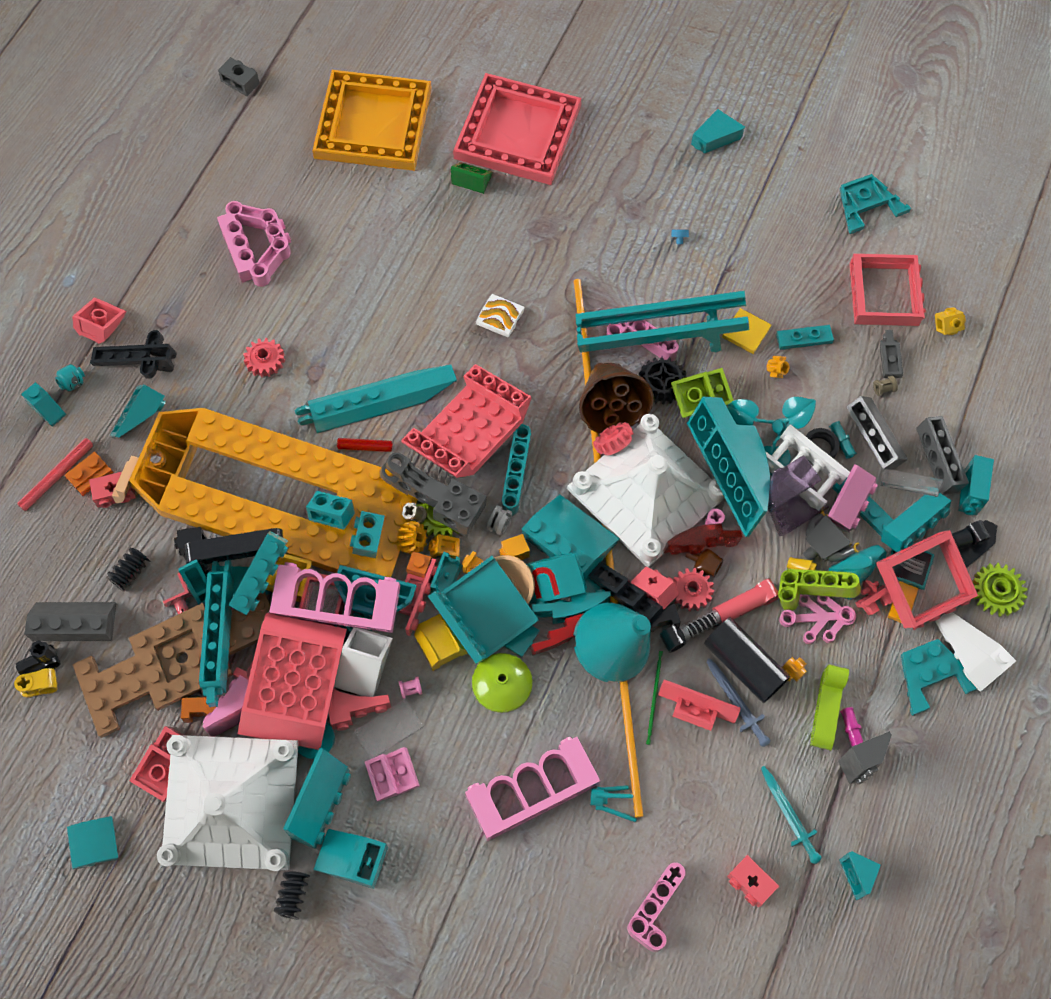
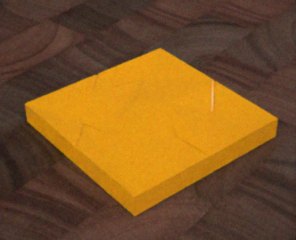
(372, 120)

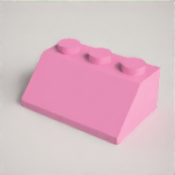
(853, 498)

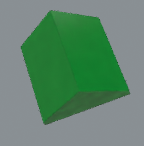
(470, 177)

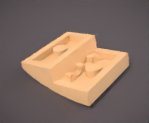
(123, 483)

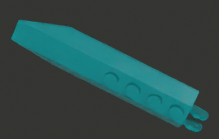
(376, 398)

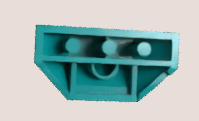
(365, 595)

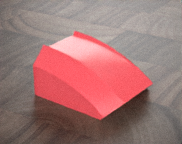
(97, 320)

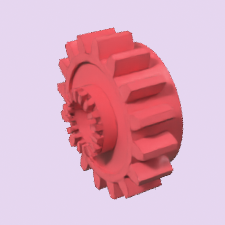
(270, 351)
(613, 439)
(690, 599)

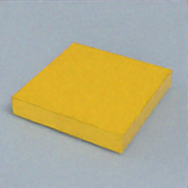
(752, 338)

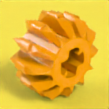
(412, 537)

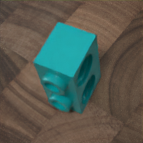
(330, 510)
(371, 535)

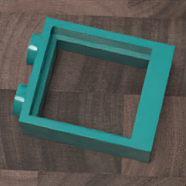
(977, 492)

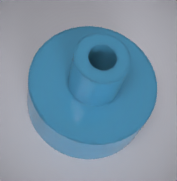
(679, 234)

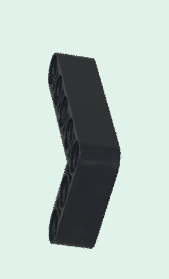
(226, 548)

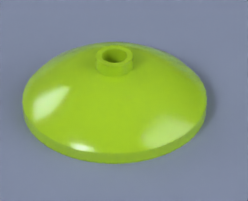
(504, 695)

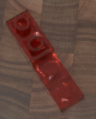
(696, 538)

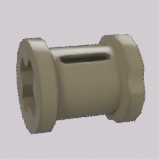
(885, 385)
(414, 512)

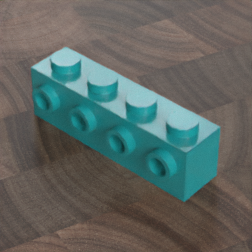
(915, 521)
(258, 572)

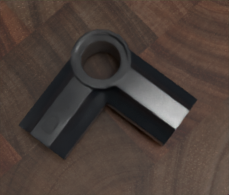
(41, 657)

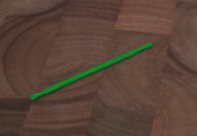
(654, 698)

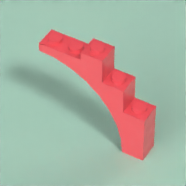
(346, 706)

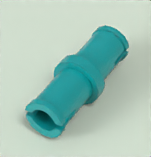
(844, 440)

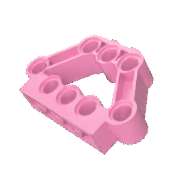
(234, 236)

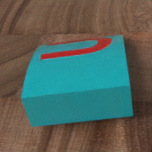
(557, 577)

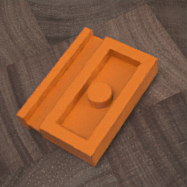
(88, 469)

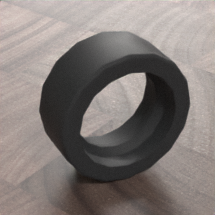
(828, 436)

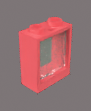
(333, 601)

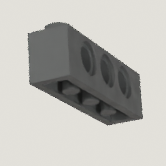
(942, 454)

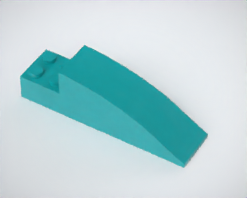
(735, 460)

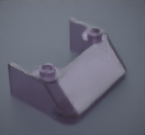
(785, 505)

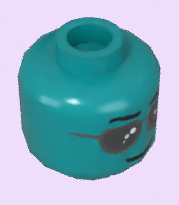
(69, 378)

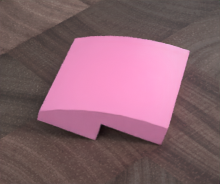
(392, 774)

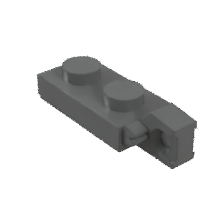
(891, 356)

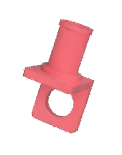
(179, 600)

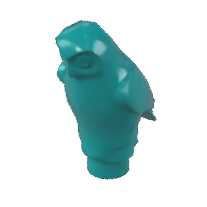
(861, 563)

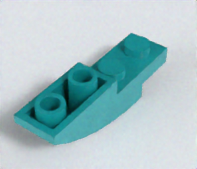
(578, 605)

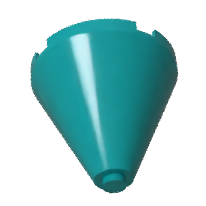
(612, 642)

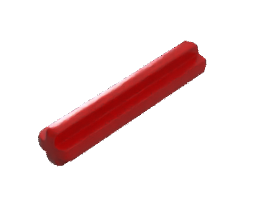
(364, 444)

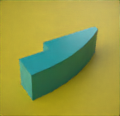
(195, 580)

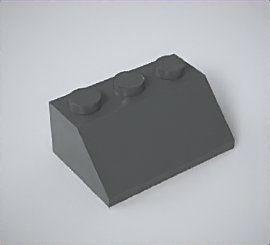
(864, 758)

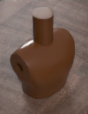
(706, 561)

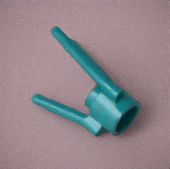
(600, 796)

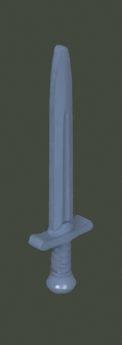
(745, 713)

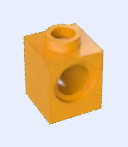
(515, 547)

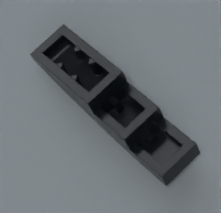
(625, 592)

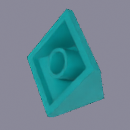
(860, 873)

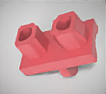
(868, 601)

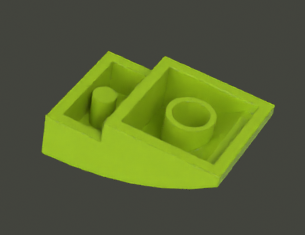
(706, 384)

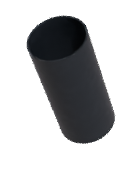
(746, 660)

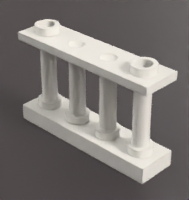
(815, 455)

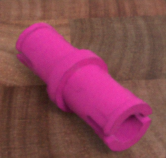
(852, 727)

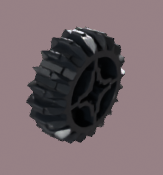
(669, 371)

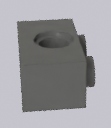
(238, 76)

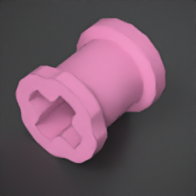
(718, 517)
(410, 687)

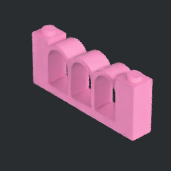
(286, 590)
(579, 767)

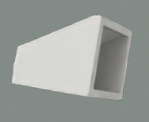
(362, 662)

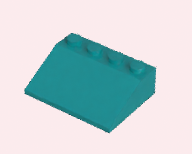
(140, 406)
(567, 529)
(317, 800)

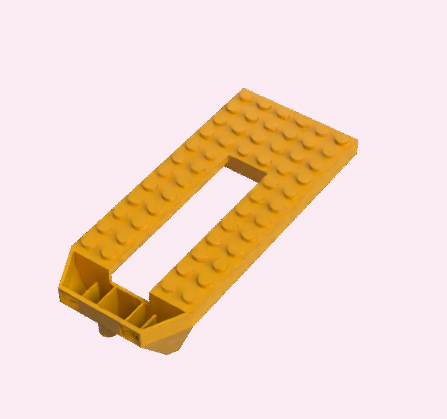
(181, 432)

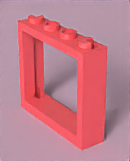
(886, 261)
(956, 566)

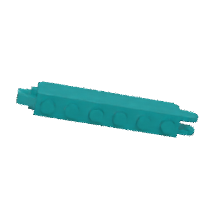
(216, 633)

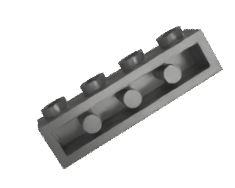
(877, 433)

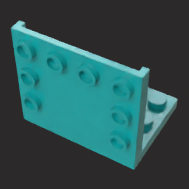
(484, 610)

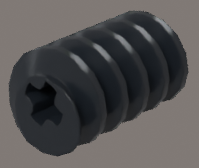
(127, 568)
(290, 894)

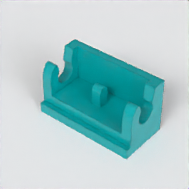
(446, 573)

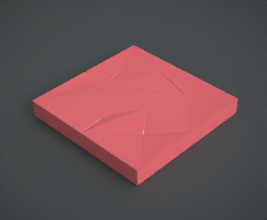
(517, 128)

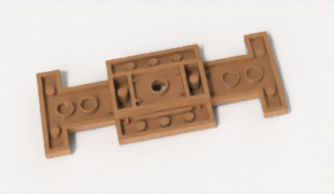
(159, 669)

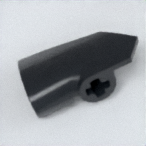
(975, 540)

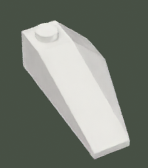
(978, 653)

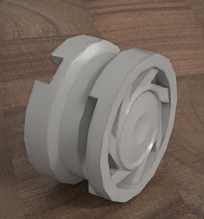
(499, 520)

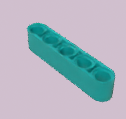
(516, 461)

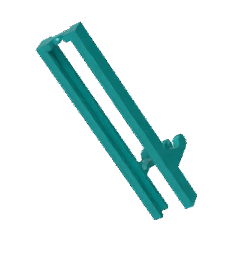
(709, 330)

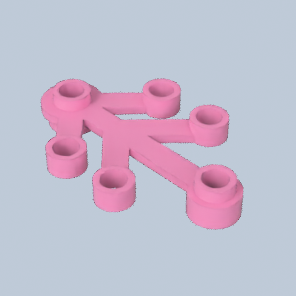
(820, 616)

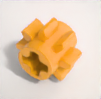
(778, 366)
(795, 668)

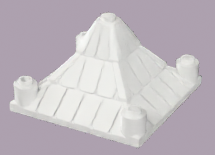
(647, 491)
(229, 802)

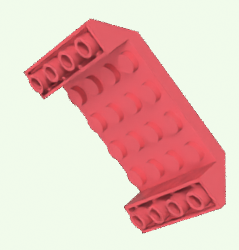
(471, 424)
(291, 680)

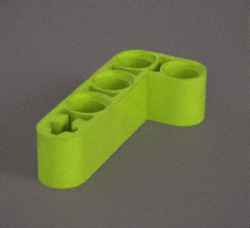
(818, 588)
(828, 706)

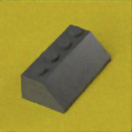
(71, 621)

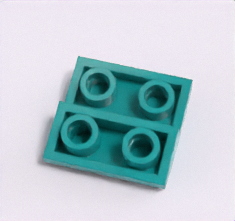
(92, 842)

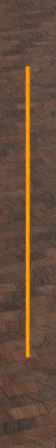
(609, 562)

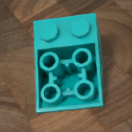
(351, 858)

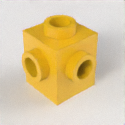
(950, 321)

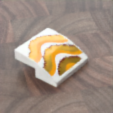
(500, 315)

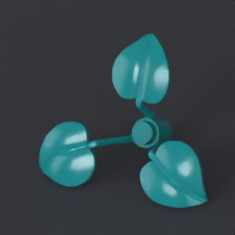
(795, 409)

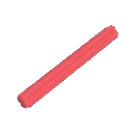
(55, 474)

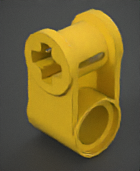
(39, 682)

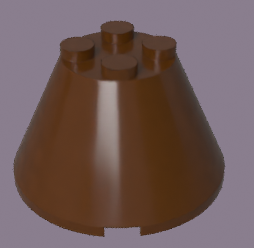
(614, 397)

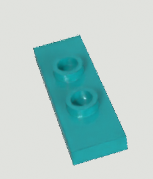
(804, 337)

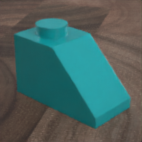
(43, 404)

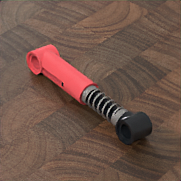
(761, 594)

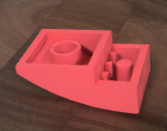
(154, 767)

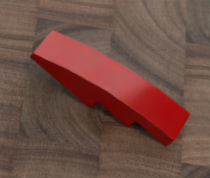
(557, 636)

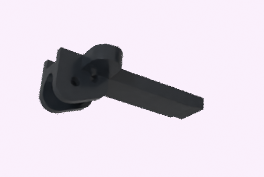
(138, 355)

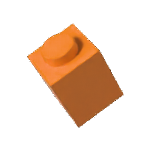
(418, 564)

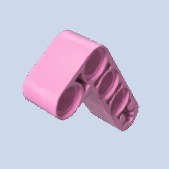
(665, 349)
(659, 903)

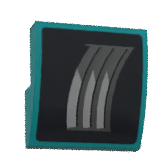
(914, 570)

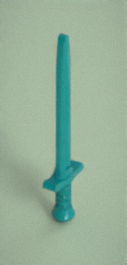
(792, 818)

